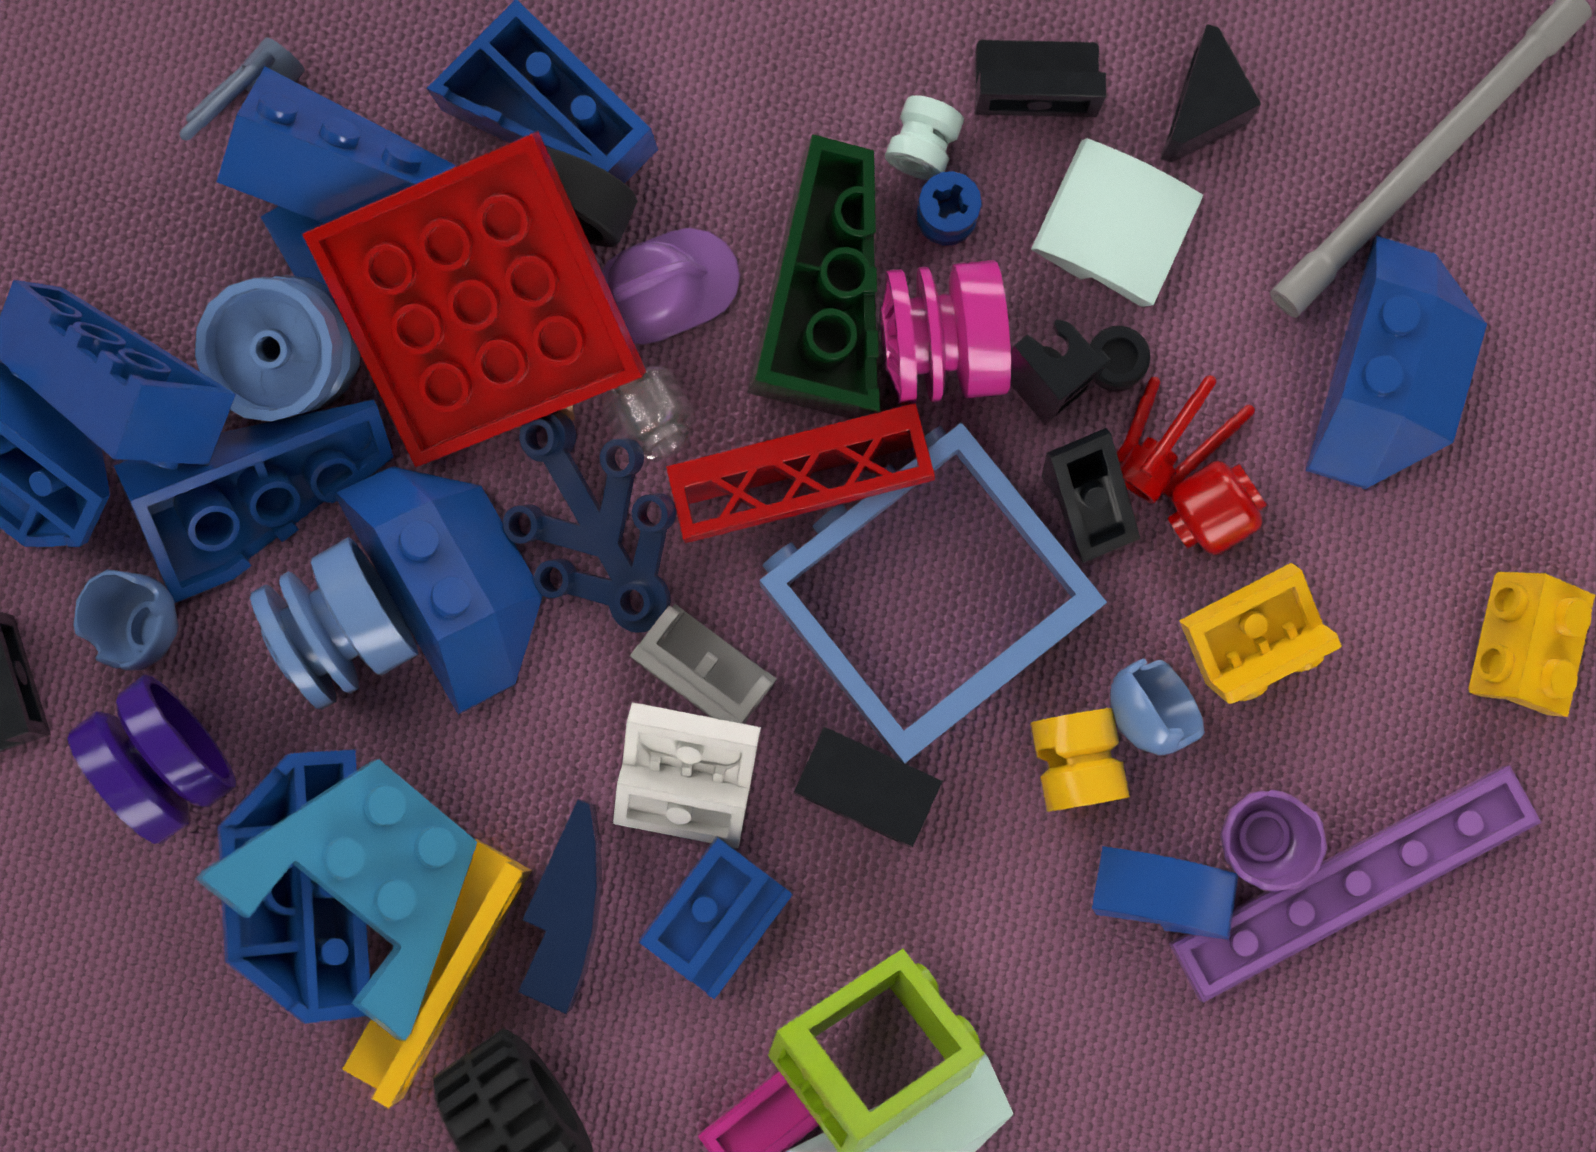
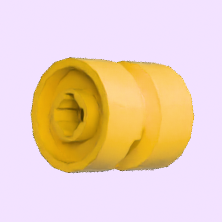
(1079, 759)

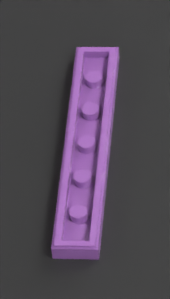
(1359, 882)

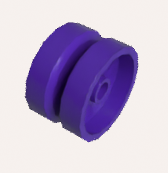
(151, 760)

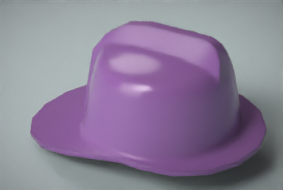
(672, 283)

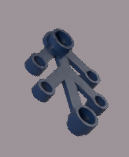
(599, 527)

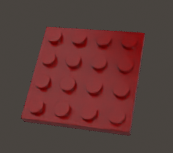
(476, 300)

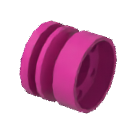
(947, 332)

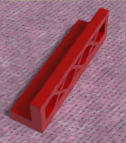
(796, 459)

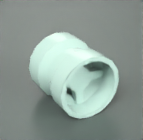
(924, 137)

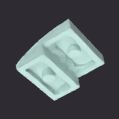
(1117, 222)

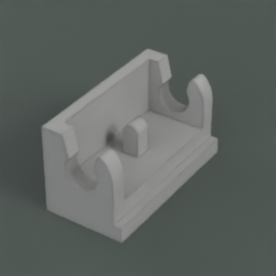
(702, 667)

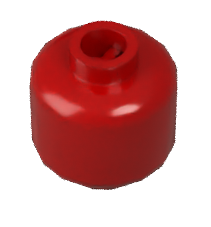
(1216, 508)

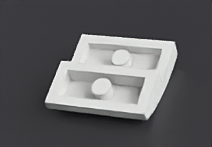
(685, 774)

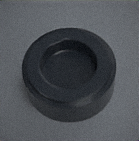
(1128, 357)

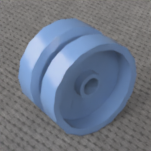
(242, 351)

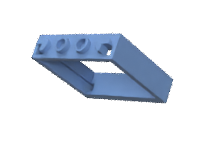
(841, 524)

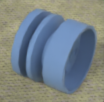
(333, 624)

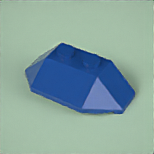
(1398, 368)
(48, 471)
(449, 576)
(299, 939)

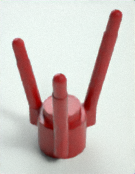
(1149, 466)

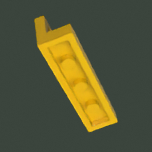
(482, 906)

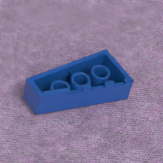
(110, 379)

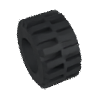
(507, 1101)

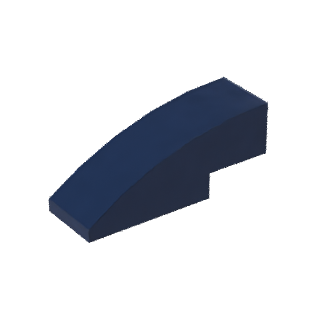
(568, 911)

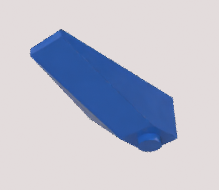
(256, 488)

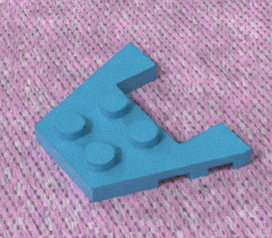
(383, 859)

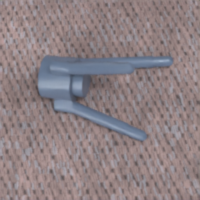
(267, 54)

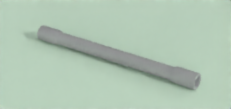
(1320, 266)

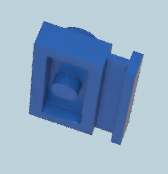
(715, 917)

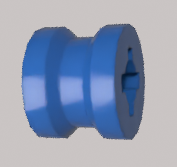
(943, 221)

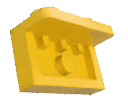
(1259, 635)
(1532, 641)

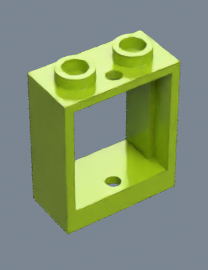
(825, 1089)

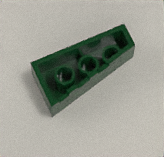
(821, 309)

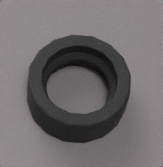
(597, 198)

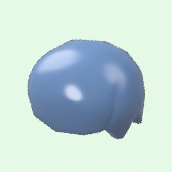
(126, 619)
(1155, 708)

